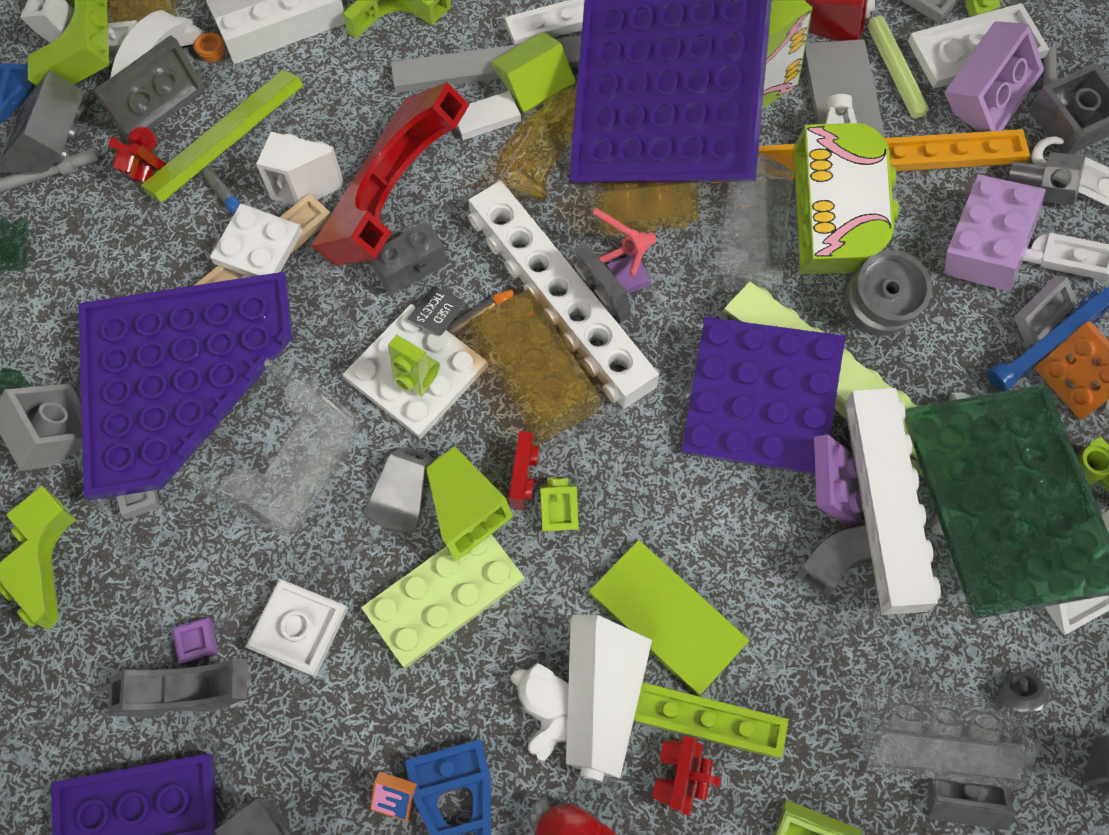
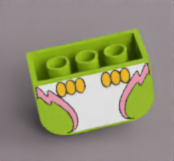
(785, 47)
(842, 196)

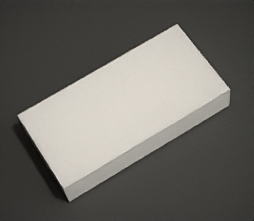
(488, 115)

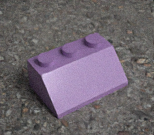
(996, 77)

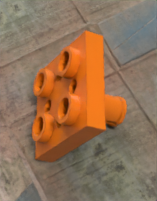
(1091, 354)

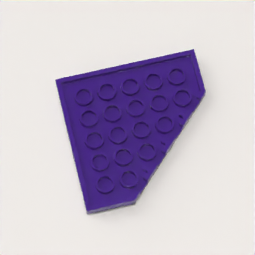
(168, 372)

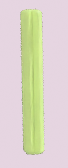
(897, 67)

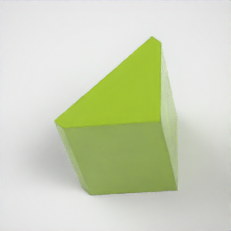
(535, 71)

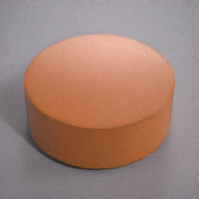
(209, 47)

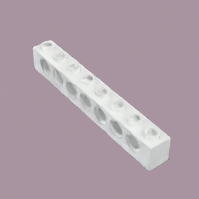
(500, 205)

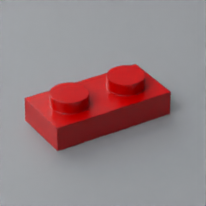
(521, 485)

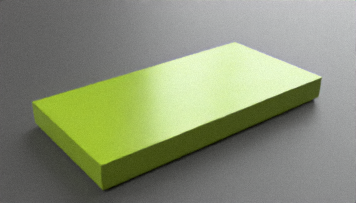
(661, 606)

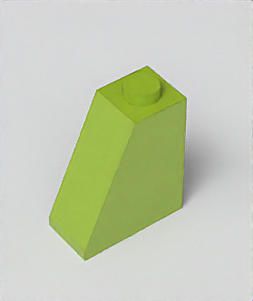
(464, 503)

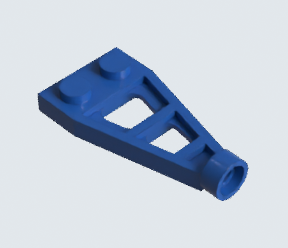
(1091, 309)
(448, 771)

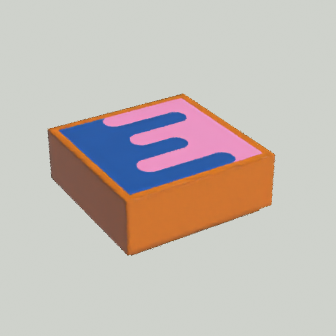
(393, 796)

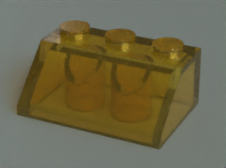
(646, 205)

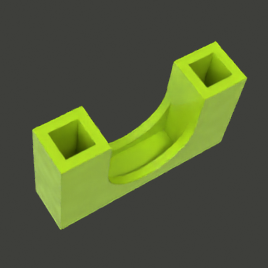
(79, 49)

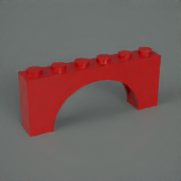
(354, 227)

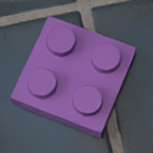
(837, 481)

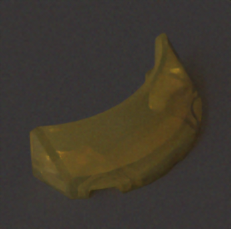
(532, 153)

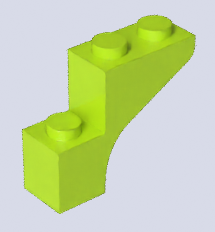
(29, 569)

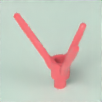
(633, 244)

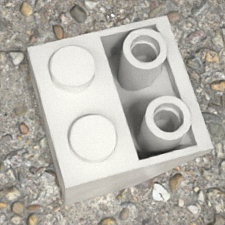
(297, 168)

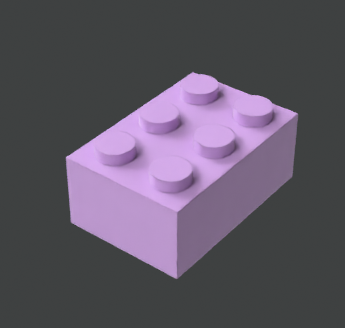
(994, 232)

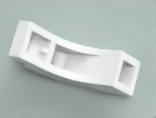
(52, 17)
(149, 33)

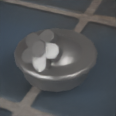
(1024, 693)

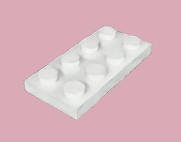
(947, 47)

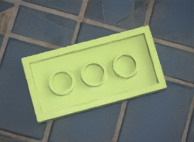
(441, 598)

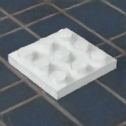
(374, 377)

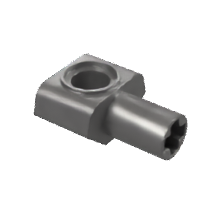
(1042, 176)

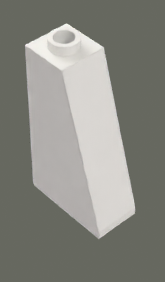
(602, 693)

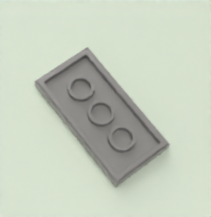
(842, 69)

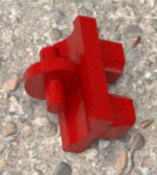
(137, 156)
(681, 792)

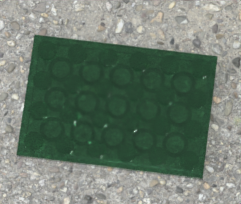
(1011, 501)

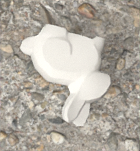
(547, 700)

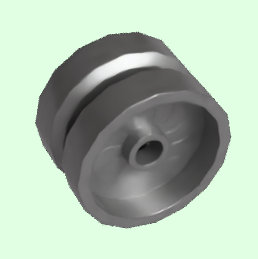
(887, 293)

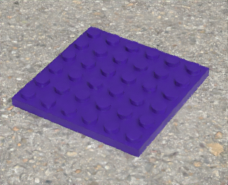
(670, 91)

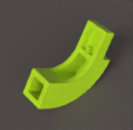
(364, 13)

